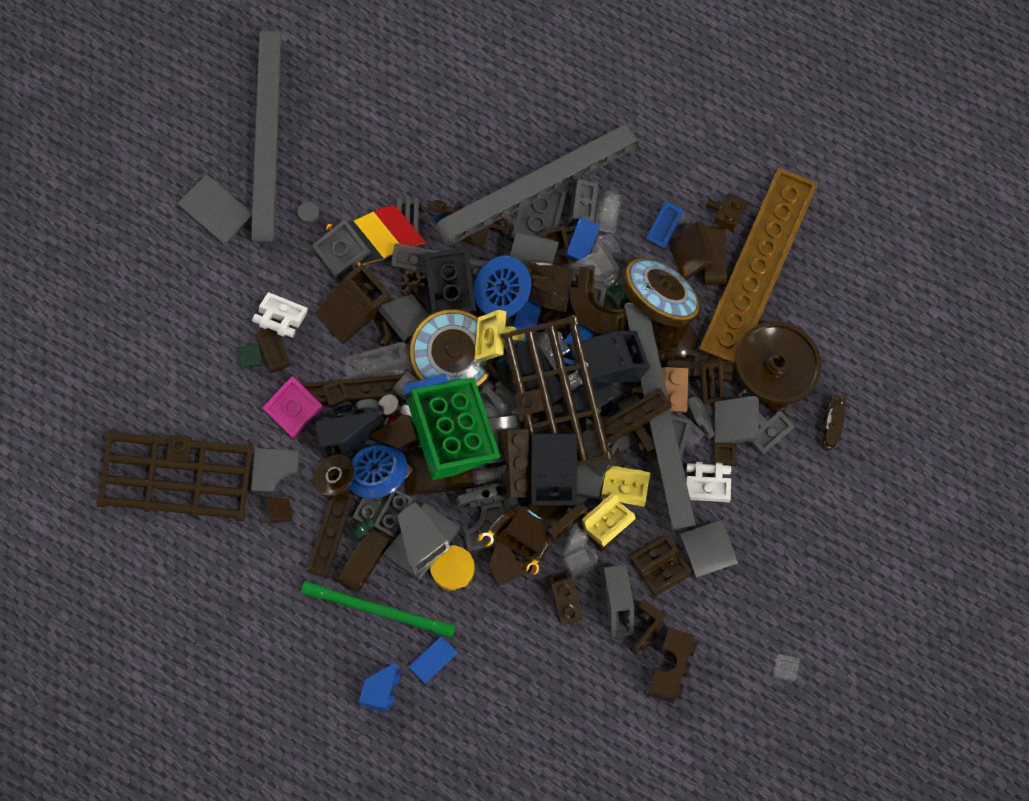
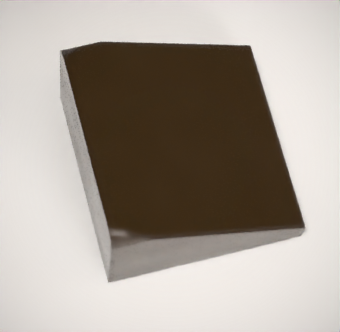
(279, 510)

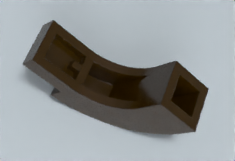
(587, 307)

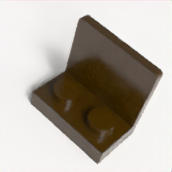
(561, 518)

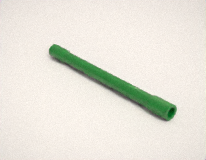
(320, 592)

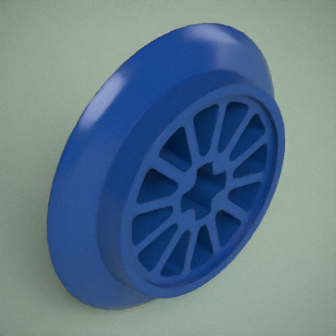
(491, 270)
(387, 485)

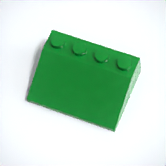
(452, 427)

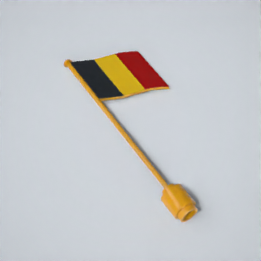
(382, 230)

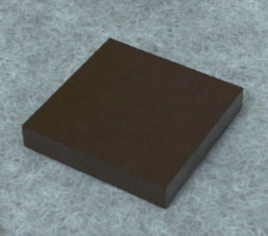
(692, 250)

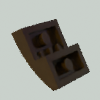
(660, 565)

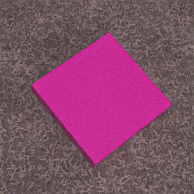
(293, 407)

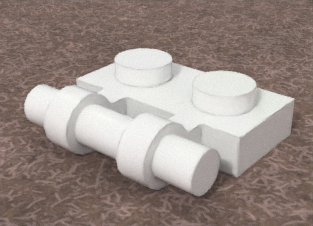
(282, 310)
(709, 488)

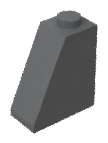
(421, 538)
(619, 601)

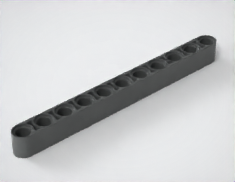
(266, 136)
(536, 185)
(663, 426)

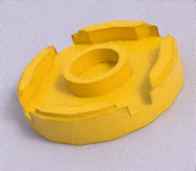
(453, 569)

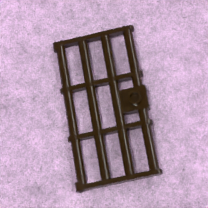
(539, 399)
(177, 458)

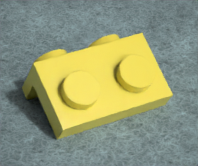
(627, 484)
(607, 520)

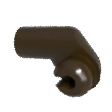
(389, 332)

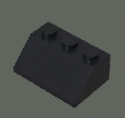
(527, 368)

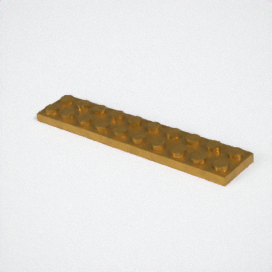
(758, 264)

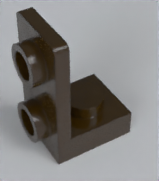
(565, 597)
(649, 614)

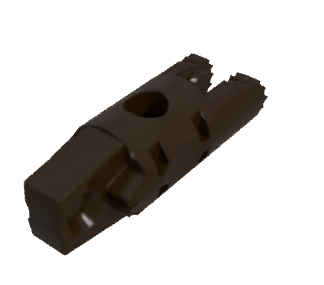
(833, 422)

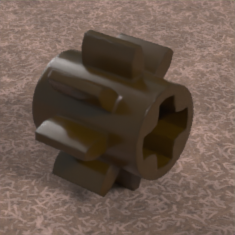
(413, 282)

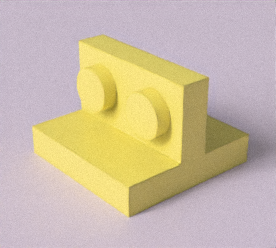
(488, 335)

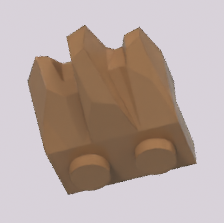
(676, 386)

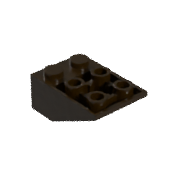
(353, 304)

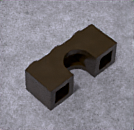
(517, 478)
(667, 685)

